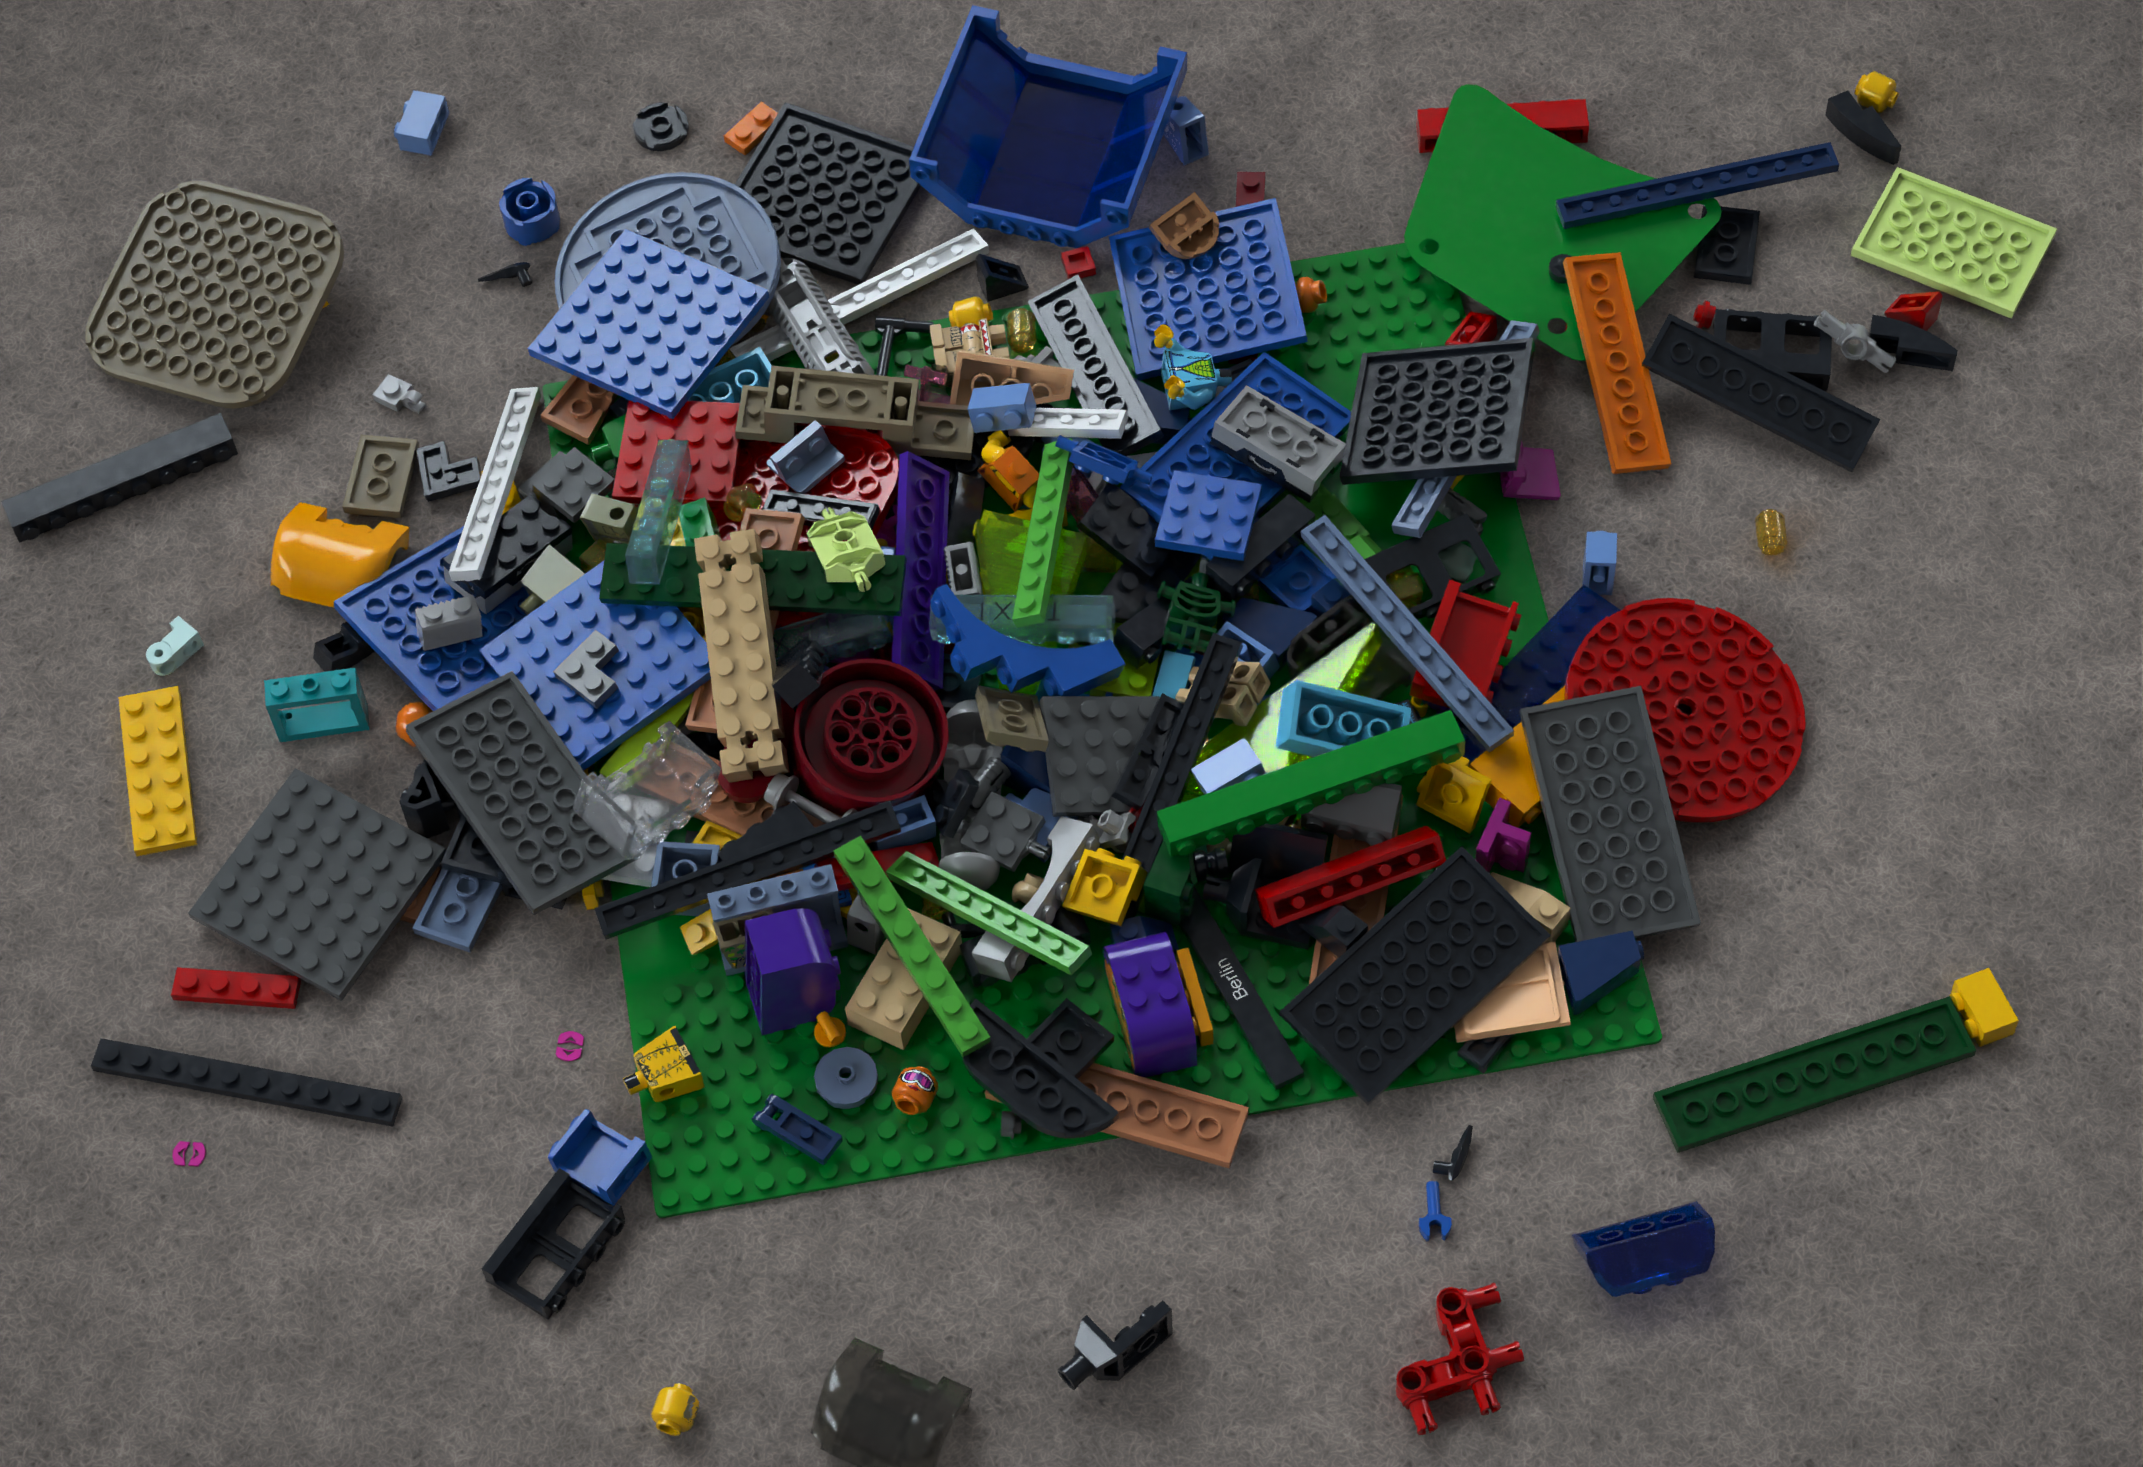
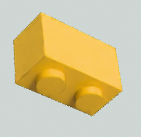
(1983, 1007)

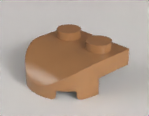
(1187, 228)

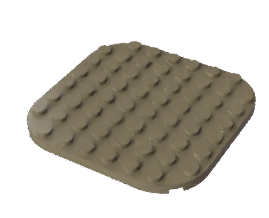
(215, 294)

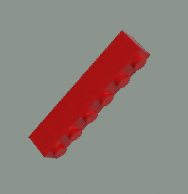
(1563, 118)
(1350, 876)

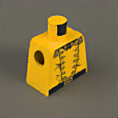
(665, 1068)

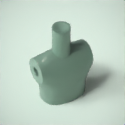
(1458, 562)

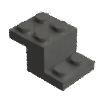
(567, 484)

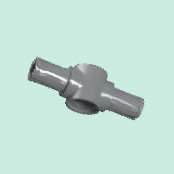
(1865, 350)

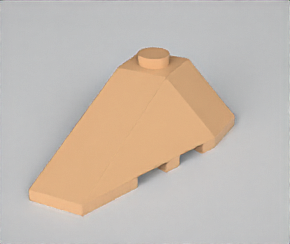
(985, 370)

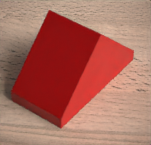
(1916, 309)

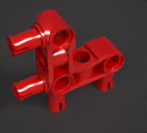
(1449, 1373)

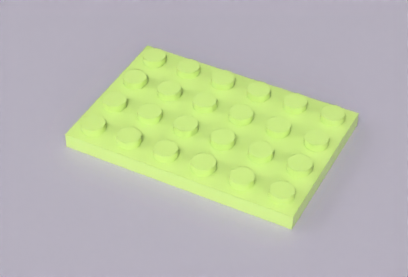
(1954, 242)

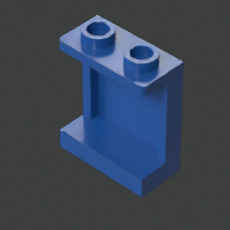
(599, 1157)

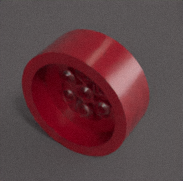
(826, 765)

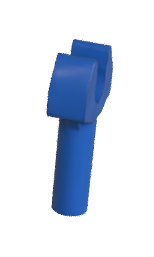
(1434, 1213)

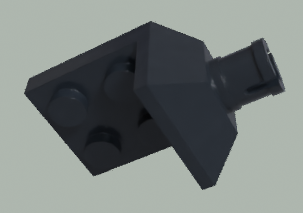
(1244, 909)
(1113, 1360)

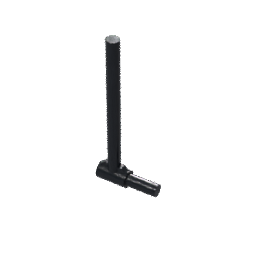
(888, 328)

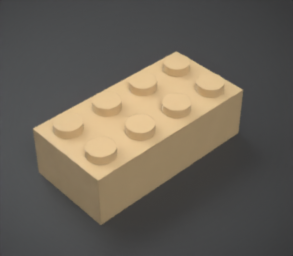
(887, 998)

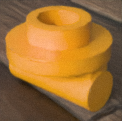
(829, 1030)

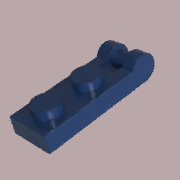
(798, 1129)

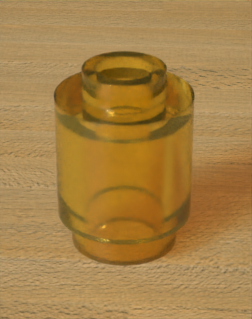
(1021, 330)
(1771, 532)

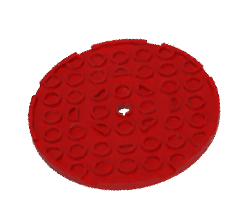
(1740, 693)

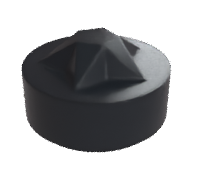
(1556, 268)

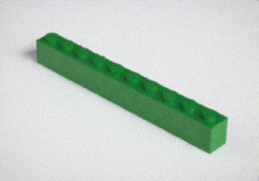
(1311, 783)

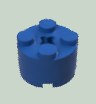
(529, 211)

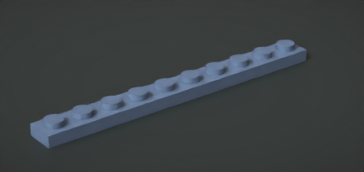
(1430, 492)
(1407, 633)

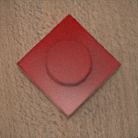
(1078, 262)

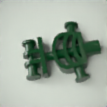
(1193, 612)

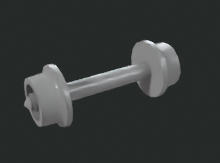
(783, 792)

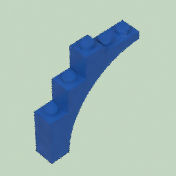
(1018, 663)

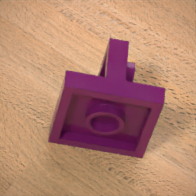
(1503, 842)

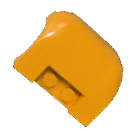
(328, 558)

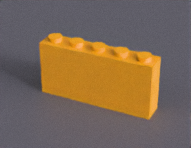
(1513, 774)

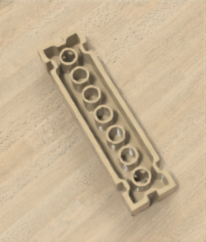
(741, 655)

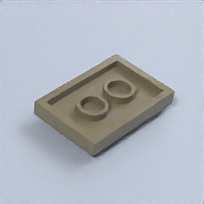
(380, 476)
(1011, 719)

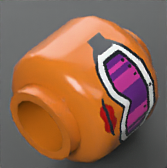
(914, 1090)

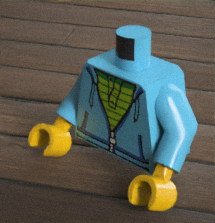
(1188, 374)

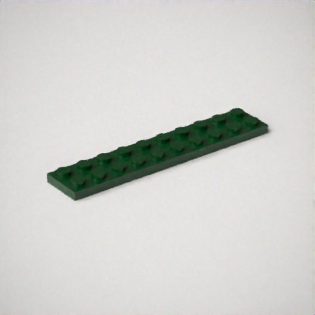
(792, 581)
(1813, 1074)

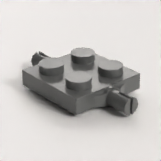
(1004, 832)

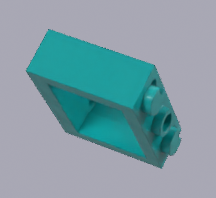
(319, 719)

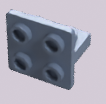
(806, 459)

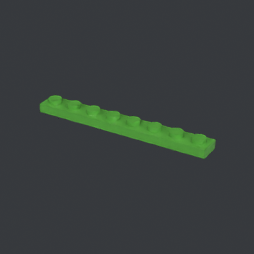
(1043, 537)
(989, 913)
(912, 946)

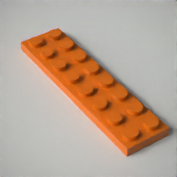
(1615, 361)

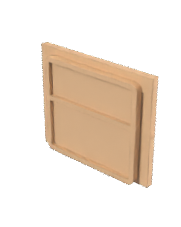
(1523, 1002)

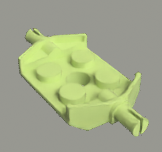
(849, 559)

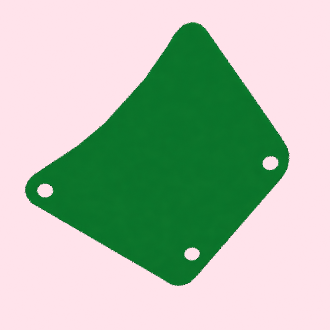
(1497, 222)

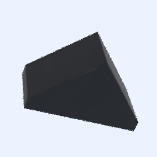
(999, 277)

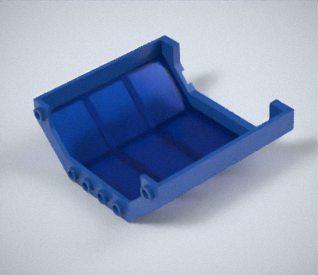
(1041, 139)

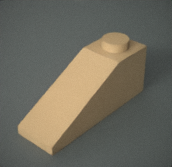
(1542, 906)

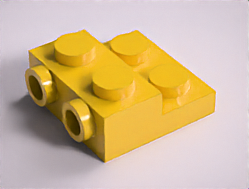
(1454, 793)
(1104, 886)

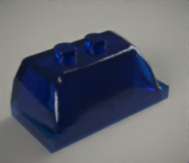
(1649, 1249)

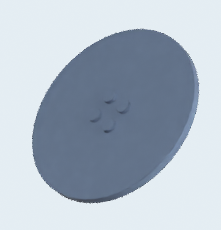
(686, 213)

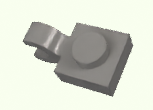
(398, 393)

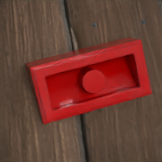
(1474, 329)

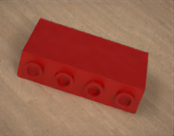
(1473, 636)

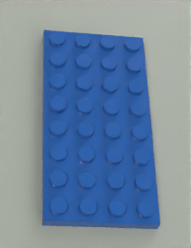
(1191, 446)

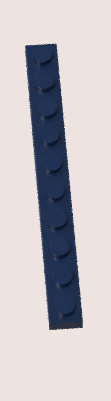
(1697, 185)

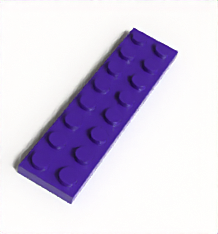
(921, 538)

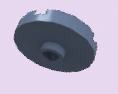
(850, 1091)

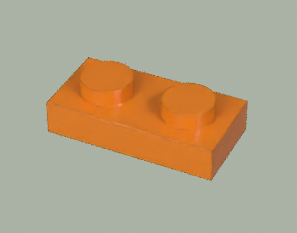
(751, 128)

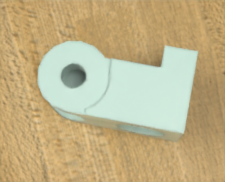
(174, 648)

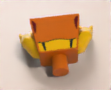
(1008, 472)

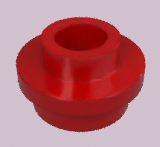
(1704, 314)

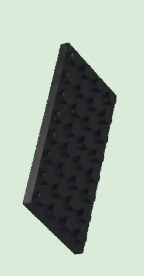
(1414, 975)

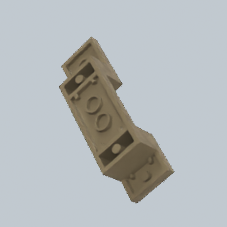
(854, 402)

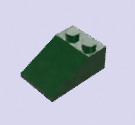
(1169, 888)

